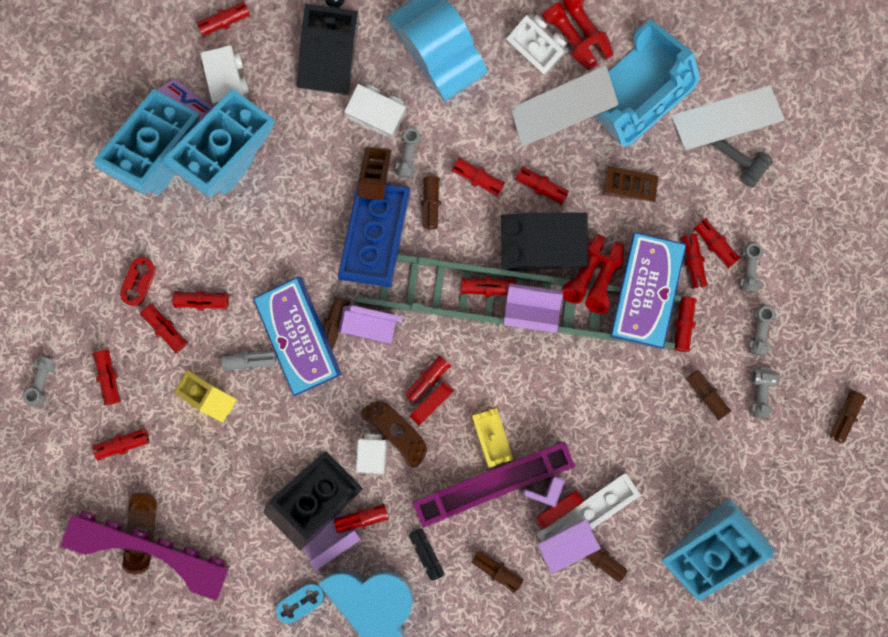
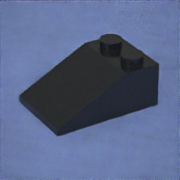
(544, 241)
(312, 500)

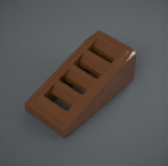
(374, 174)
(608, 189)

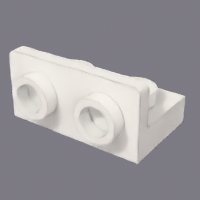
(538, 43)

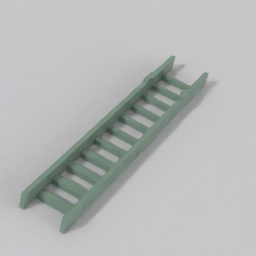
(569, 310)

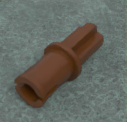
(430, 202)
(333, 321)
(708, 394)
(847, 416)
(607, 564)
(497, 571)

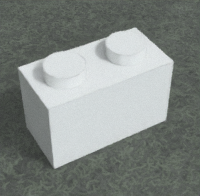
(223, 73)
(375, 110)
(372, 454)

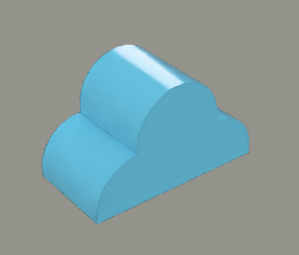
(438, 44)
(144, 140)
(221, 145)
(718, 551)
(372, 604)

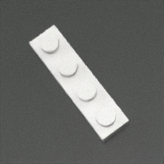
(596, 507)

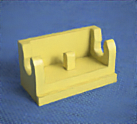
(492, 437)

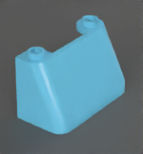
(648, 83)

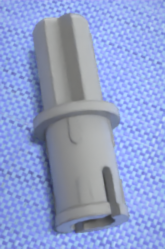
(248, 360)

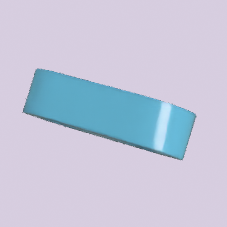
(296, 598)

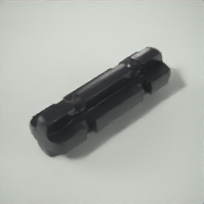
(426, 554)

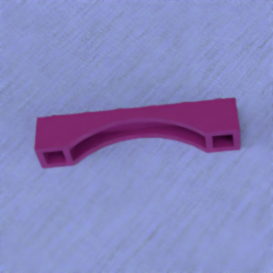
(493, 484)
(200, 574)

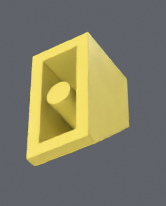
(205, 396)

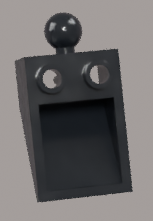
(327, 52)

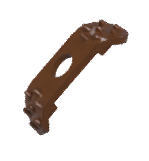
(409, 445)
(141, 511)

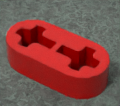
(132, 278)
(431, 403)
(562, 508)

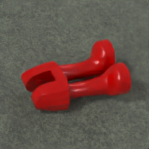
(582, 54)
(597, 298)

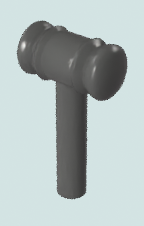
(753, 169)

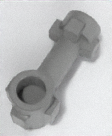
(411, 138)
(751, 254)
(763, 316)
(763, 378)
(35, 395)

